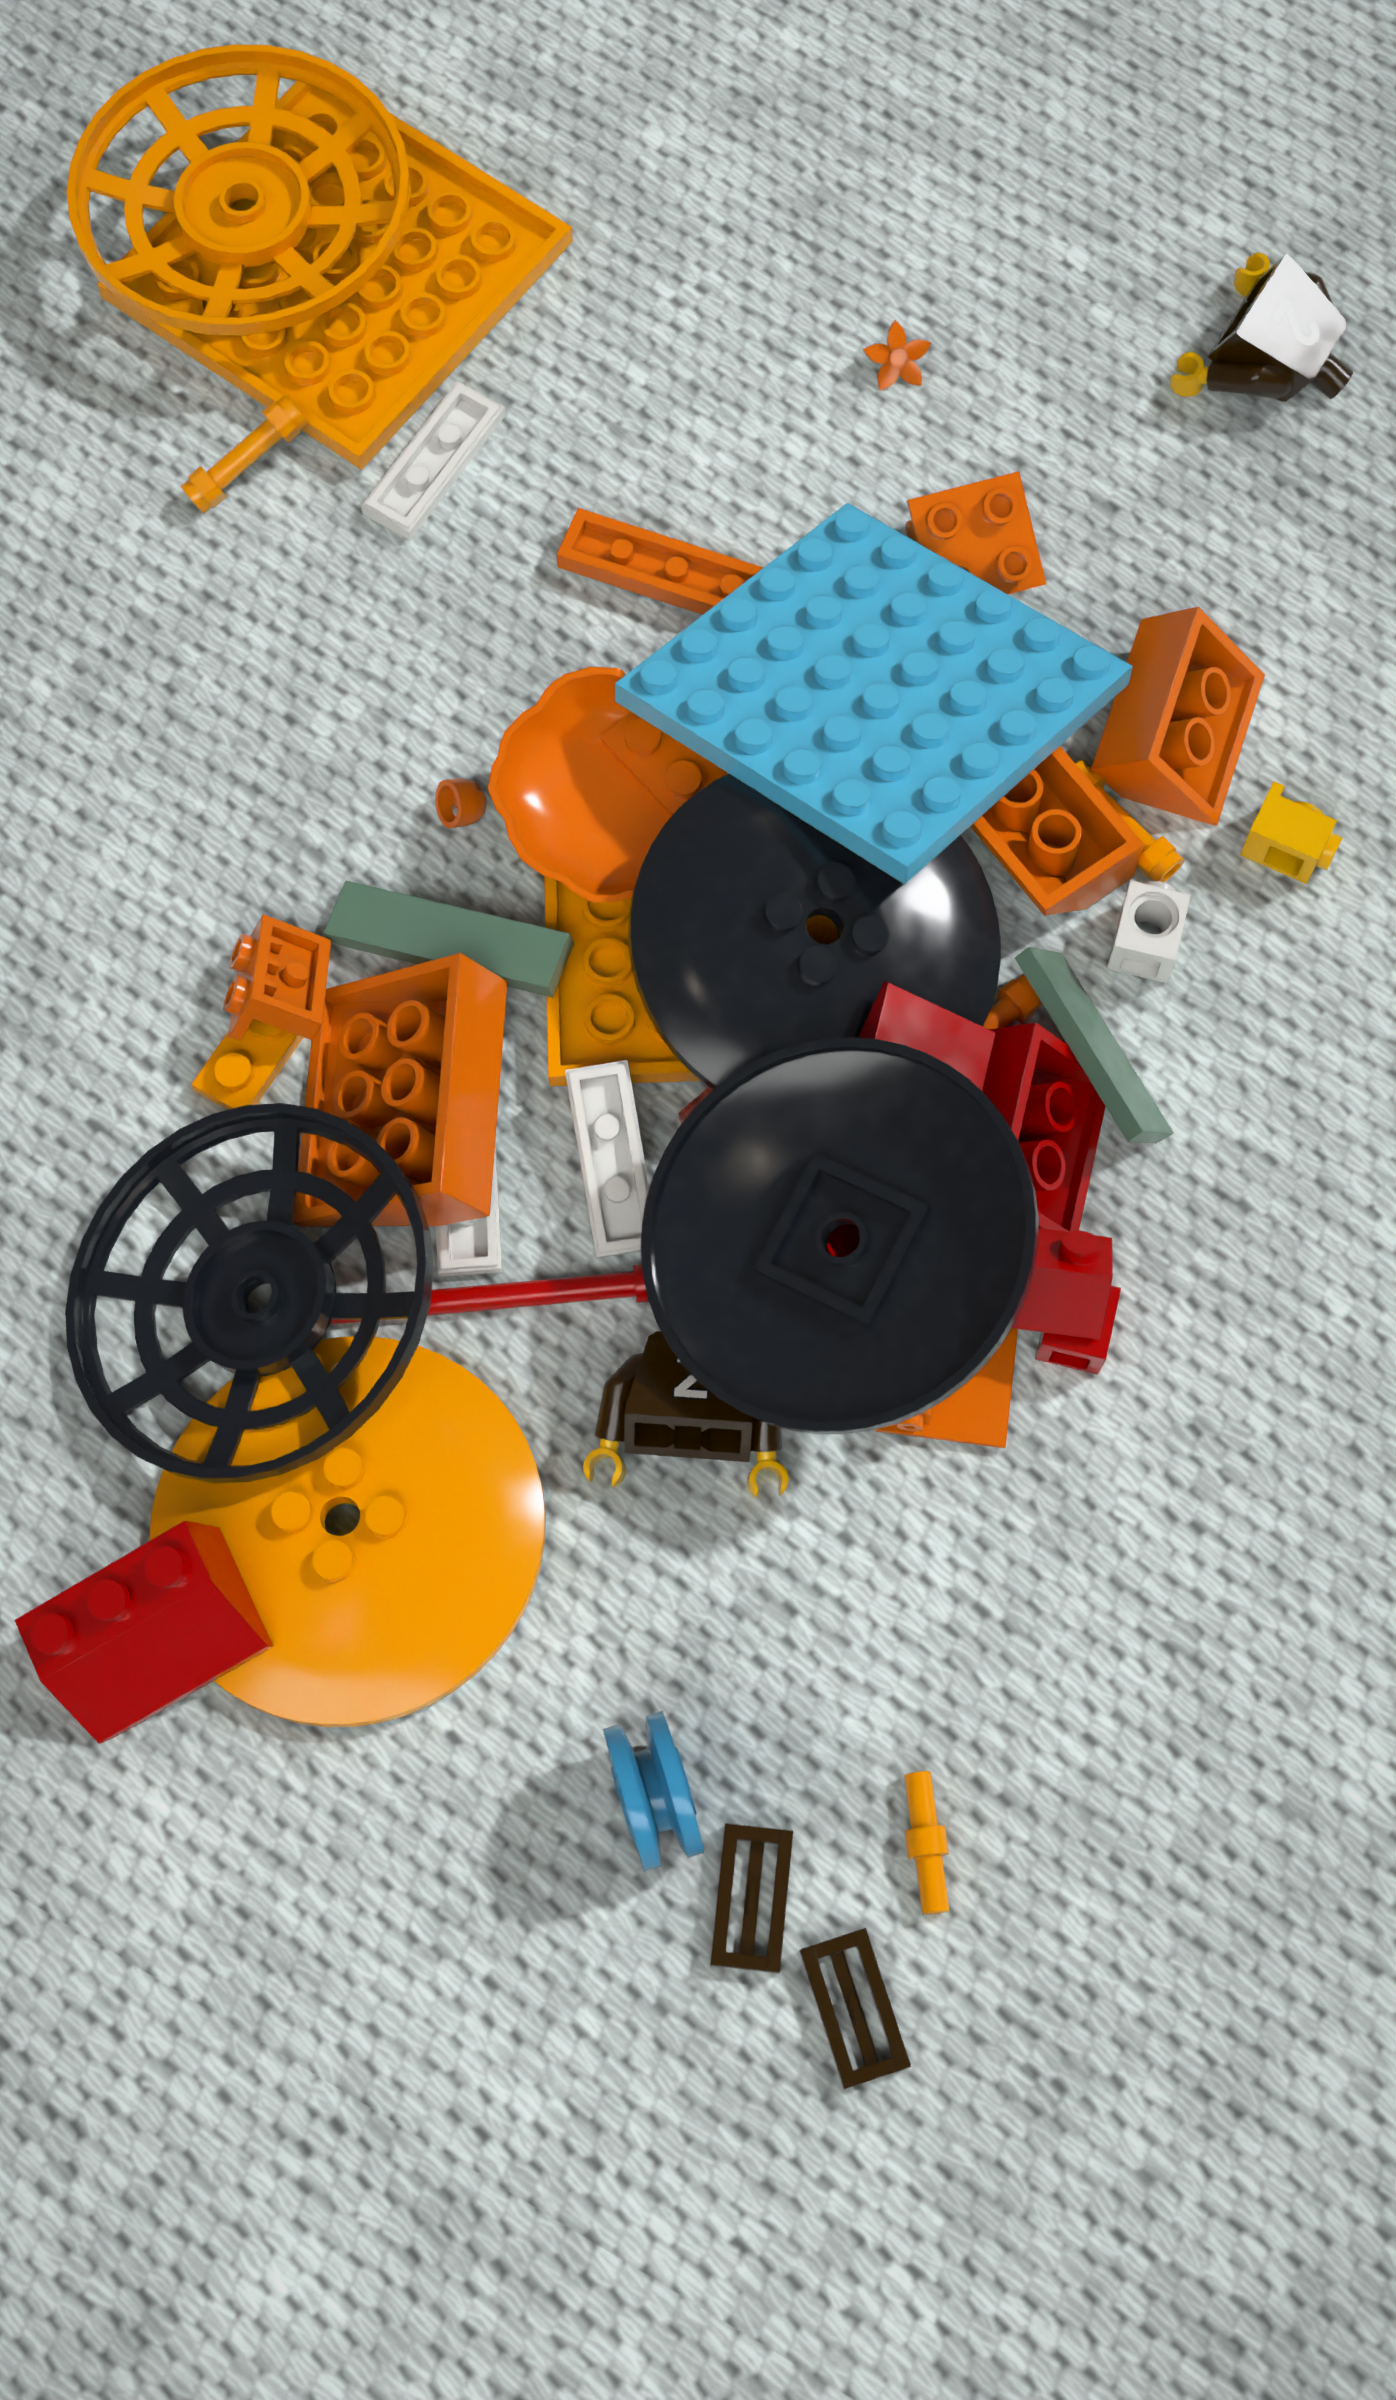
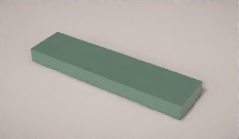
(429, 930)

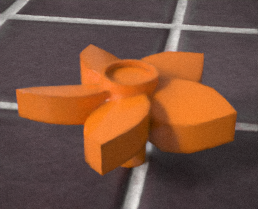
(897, 357)

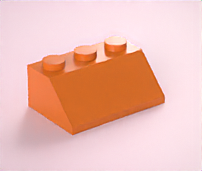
(1180, 717)
(1060, 838)

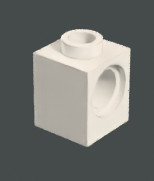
(1145, 953)

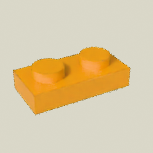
(245, 1069)

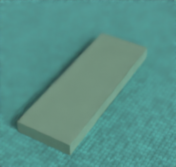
(1094, 1046)

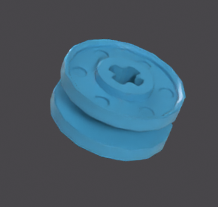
(653, 1791)

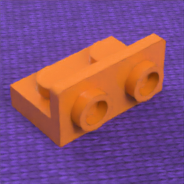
(278, 979)

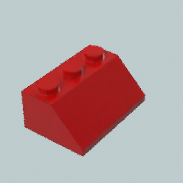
(1052, 1115)
(1068, 1284)
(145, 1630)

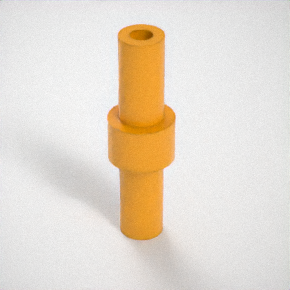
(926, 1843)

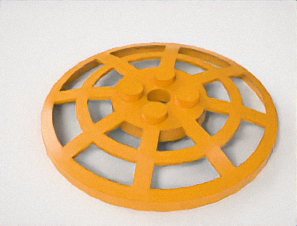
(237, 172)

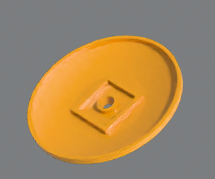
(424, 1579)

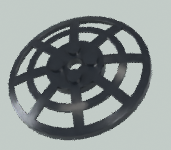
(226, 1275)

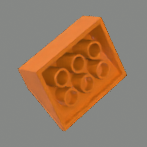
(419, 1073)

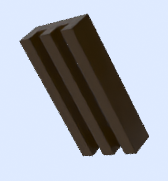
(745, 1959)
(873, 2068)

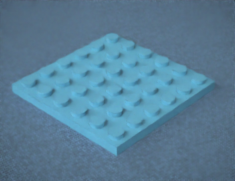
(874, 689)

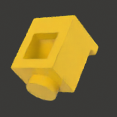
(1291, 836)

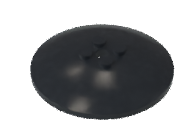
(728, 947)
(785, 1159)

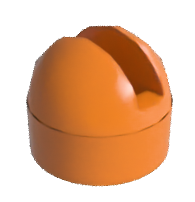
(467, 799)

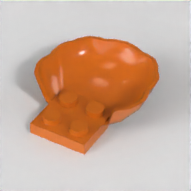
(590, 785)

